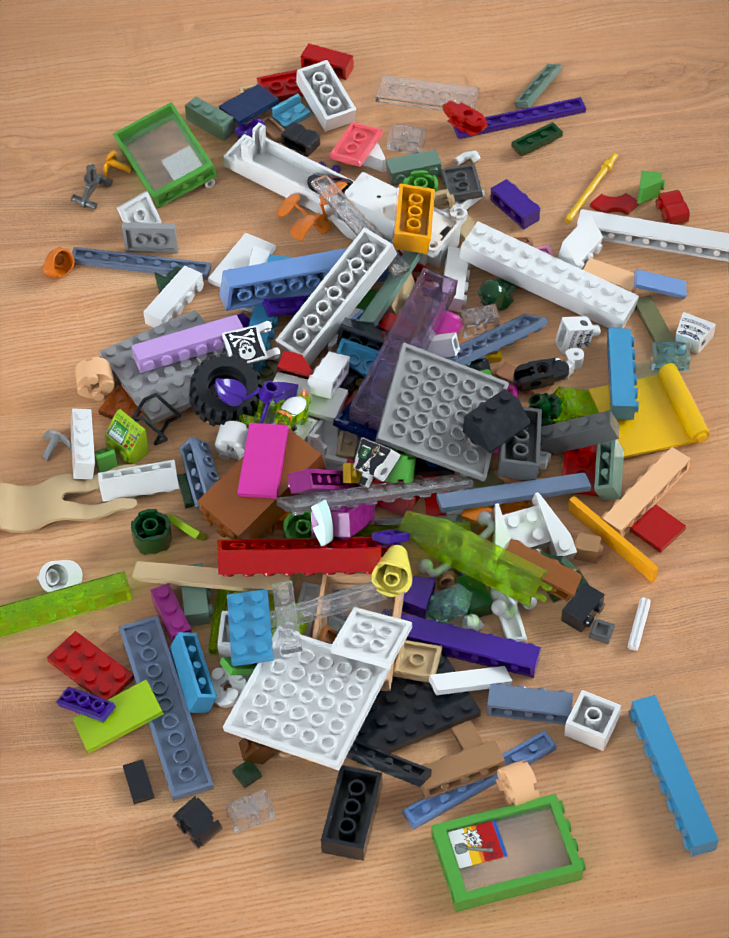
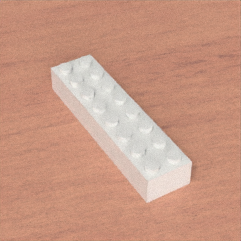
(337, 295)

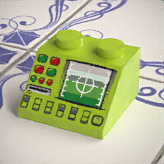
(127, 438)

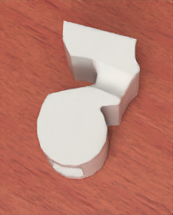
(574, 358)

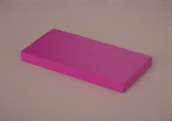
(263, 460)

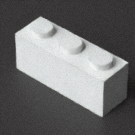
(329, 375)

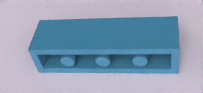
(193, 672)

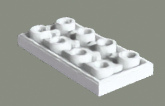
(239, 256)
(320, 406)

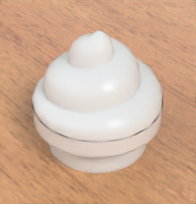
(472, 622)

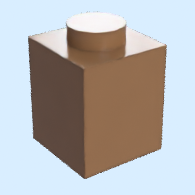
(588, 547)

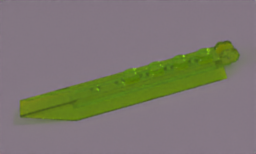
(476, 557)

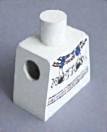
(695, 331)
(575, 333)

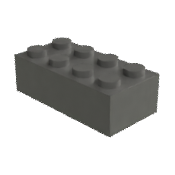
(521, 455)

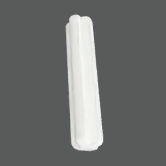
(639, 623)

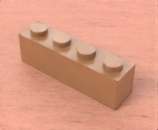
(462, 769)

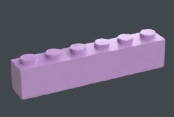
(183, 344)

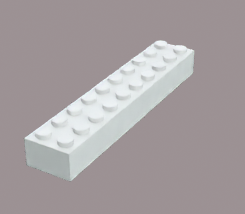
(548, 276)

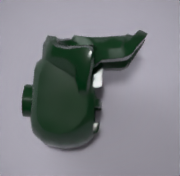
(496, 293)

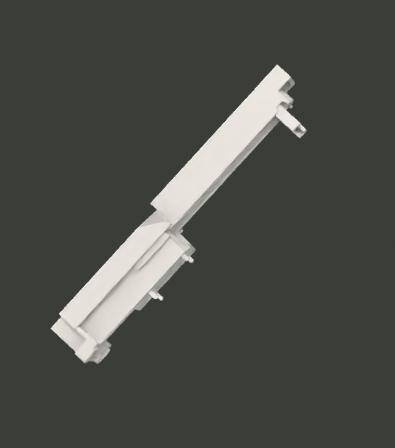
(288, 174)

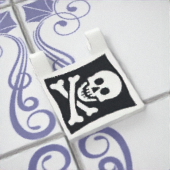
(248, 343)

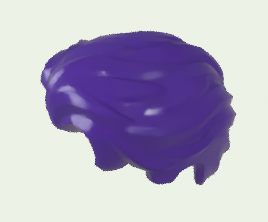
(247, 128)

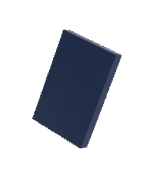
(249, 104)

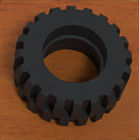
(223, 367)

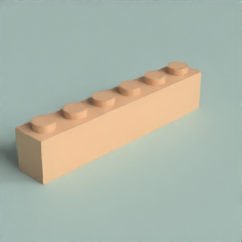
(647, 491)

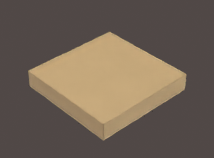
(417, 661)

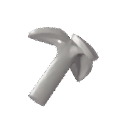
(54, 437)

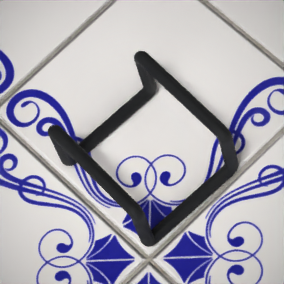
(160, 433)

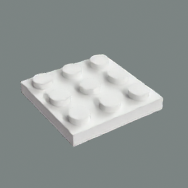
(371, 637)

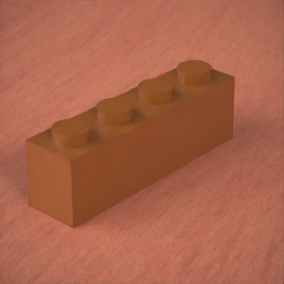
(561, 578)

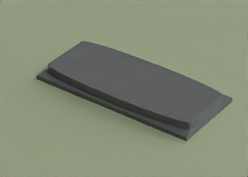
(397, 520)

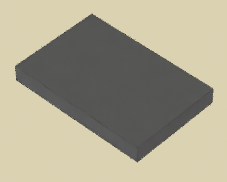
(462, 182)

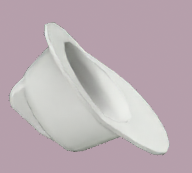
(59, 574)

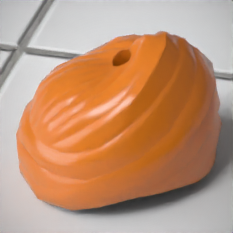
(58, 263)

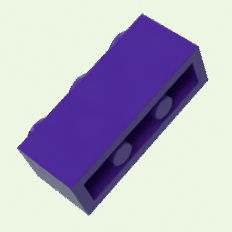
(515, 204)

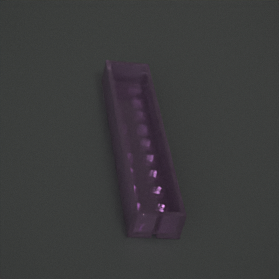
(415, 326)

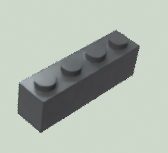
(579, 432)

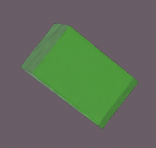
(105, 459)

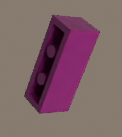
(169, 611)

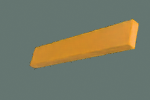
(613, 539)

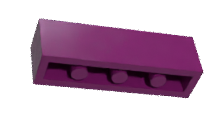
(316, 481)

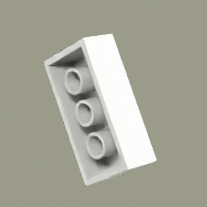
(326, 96)

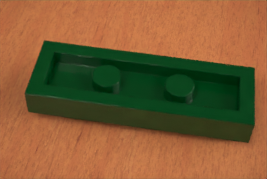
(537, 139)

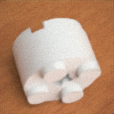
(231, 440)

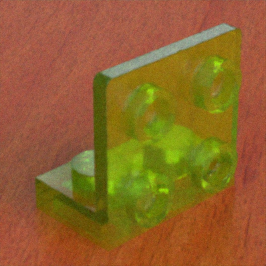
(575, 403)

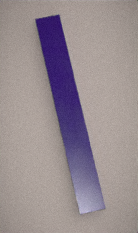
(530, 116)

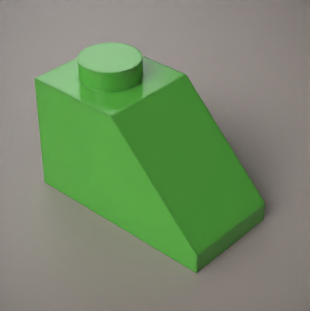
(650, 186)

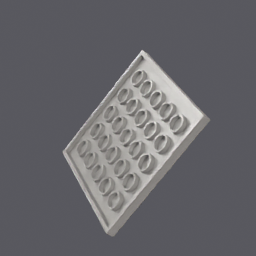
(168, 381)
(429, 408)

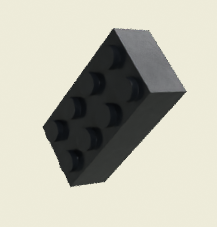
(352, 812)

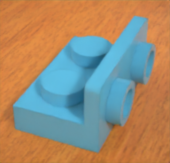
(290, 112)

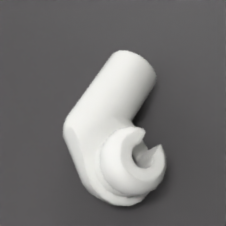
(473, 155)

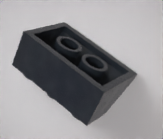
(361, 333)
(496, 421)

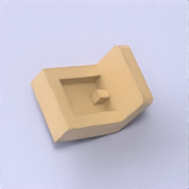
(443, 199)

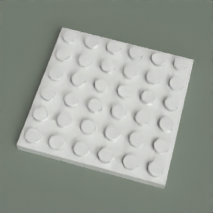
(307, 702)

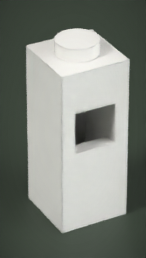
(444, 345)

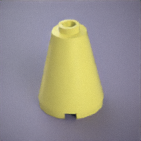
(393, 572)

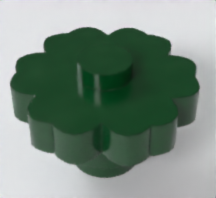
(548, 404)

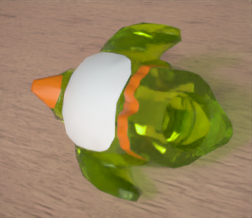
(293, 410)

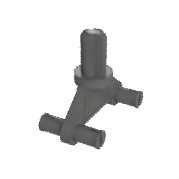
(91, 180)

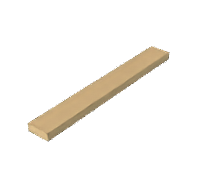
(202, 577)

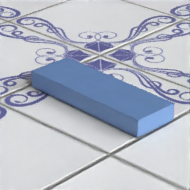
(660, 284)

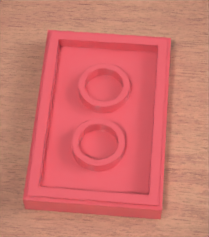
(356, 144)

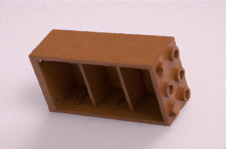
(252, 516)

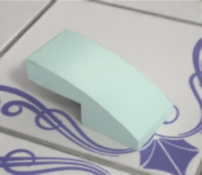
(324, 530)

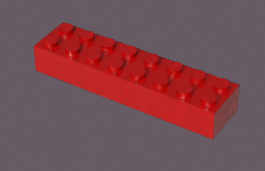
(296, 556)

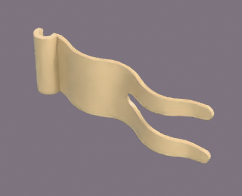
(33, 507)

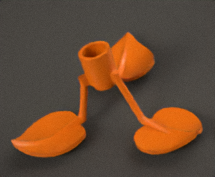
(302, 226)

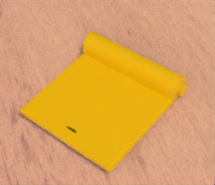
(664, 416)

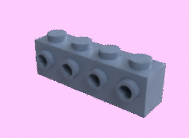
(198, 467)

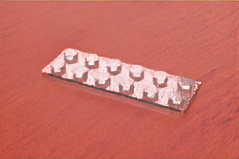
(424, 93)

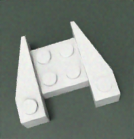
(534, 528)

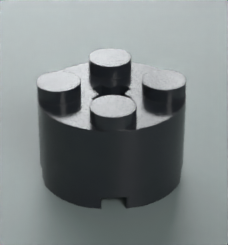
(197, 821)

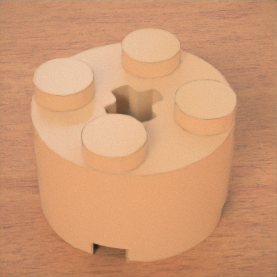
(94, 378)
(517, 783)

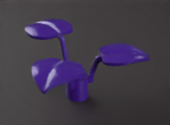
(234, 392)

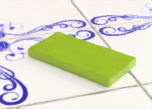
(133, 709)

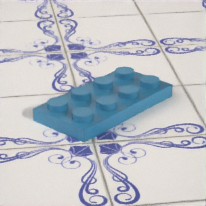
(250, 627)

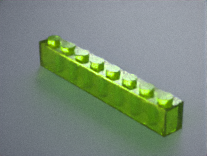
(64, 603)

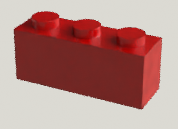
(340, 62)

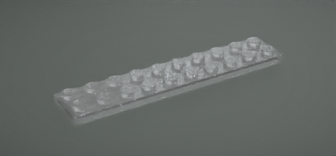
(387, 492)

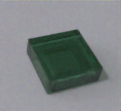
(247, 773)

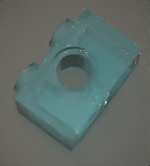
(670, 352)
(449, 603)

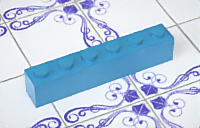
(621, 373)

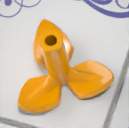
(111, 161)

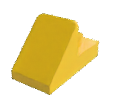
(350, 474)

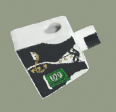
(374, 461)

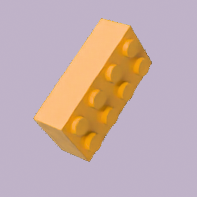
(413, 218)

